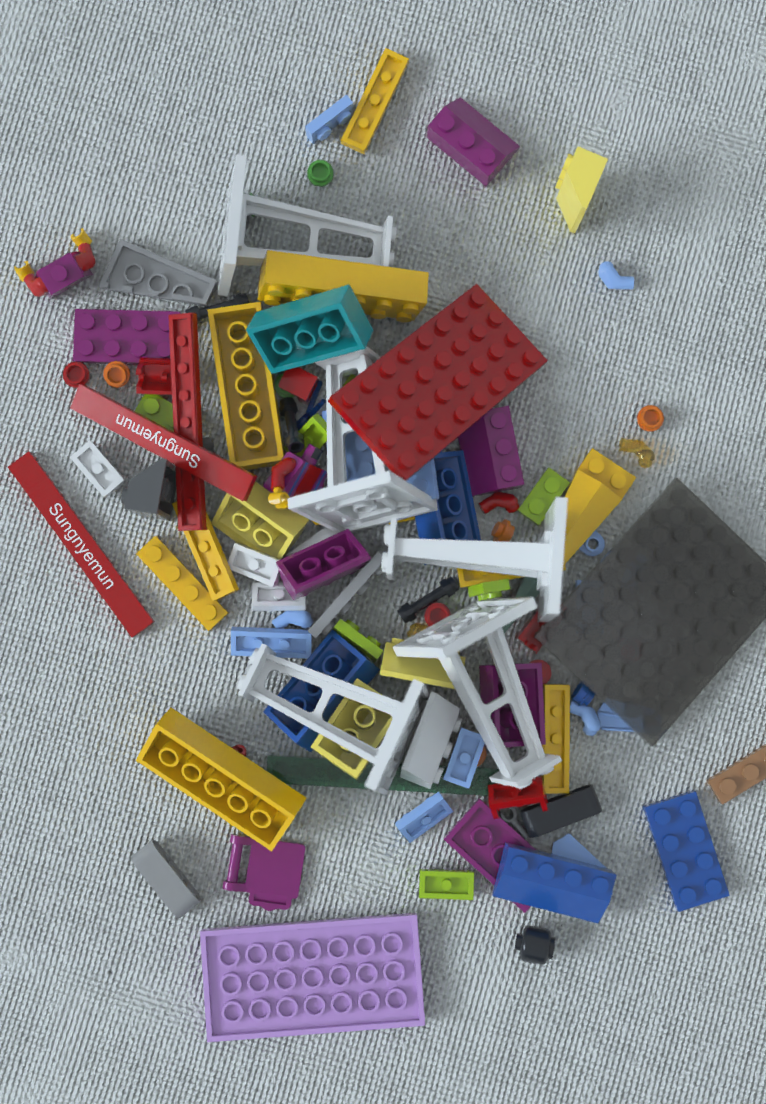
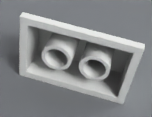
(431, 742)

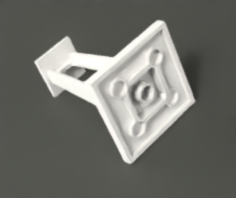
(241, 205)
(365, 500)
(521, 559)
(462, 629)
(398, 736)

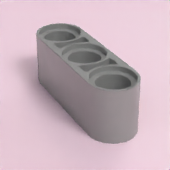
(166, 878)

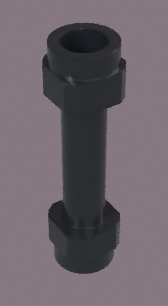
(203, 313)
(294, 439)
(448, 587)

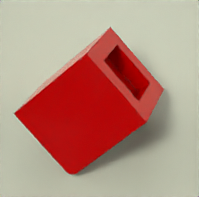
(299, 383)

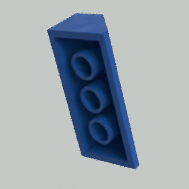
(456, 509)
(334, 658)
(554, 883)

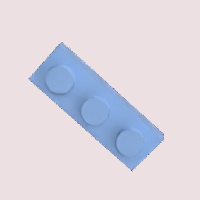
(284, 642)

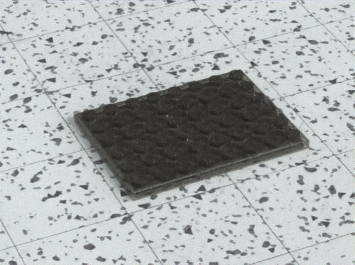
(660, 612)

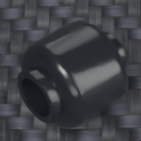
(535, 945)

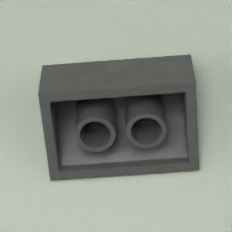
(152, 491)

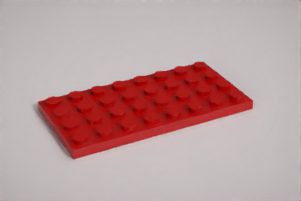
(437, 382)

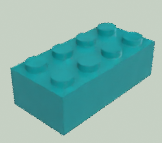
(310, 329)

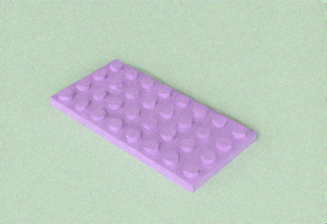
(312, 977)

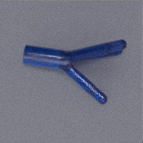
(312, 410)

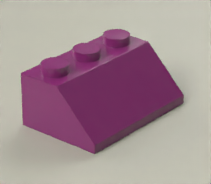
(471, 140)
(492, 453)
(322, 564)
(503, 718)

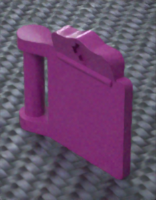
(271, 875)

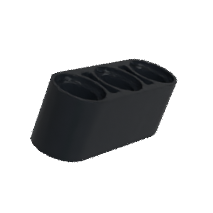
(562, 811)

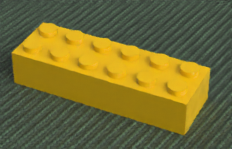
(378, 288)
(245, 390)
(220, 778)

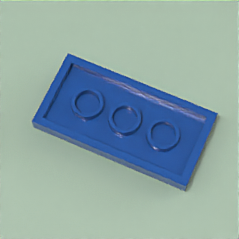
(686, 851)

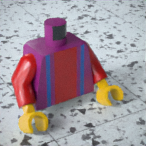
(61, 273)
(295, 476)

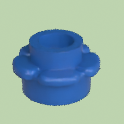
(582, 694)

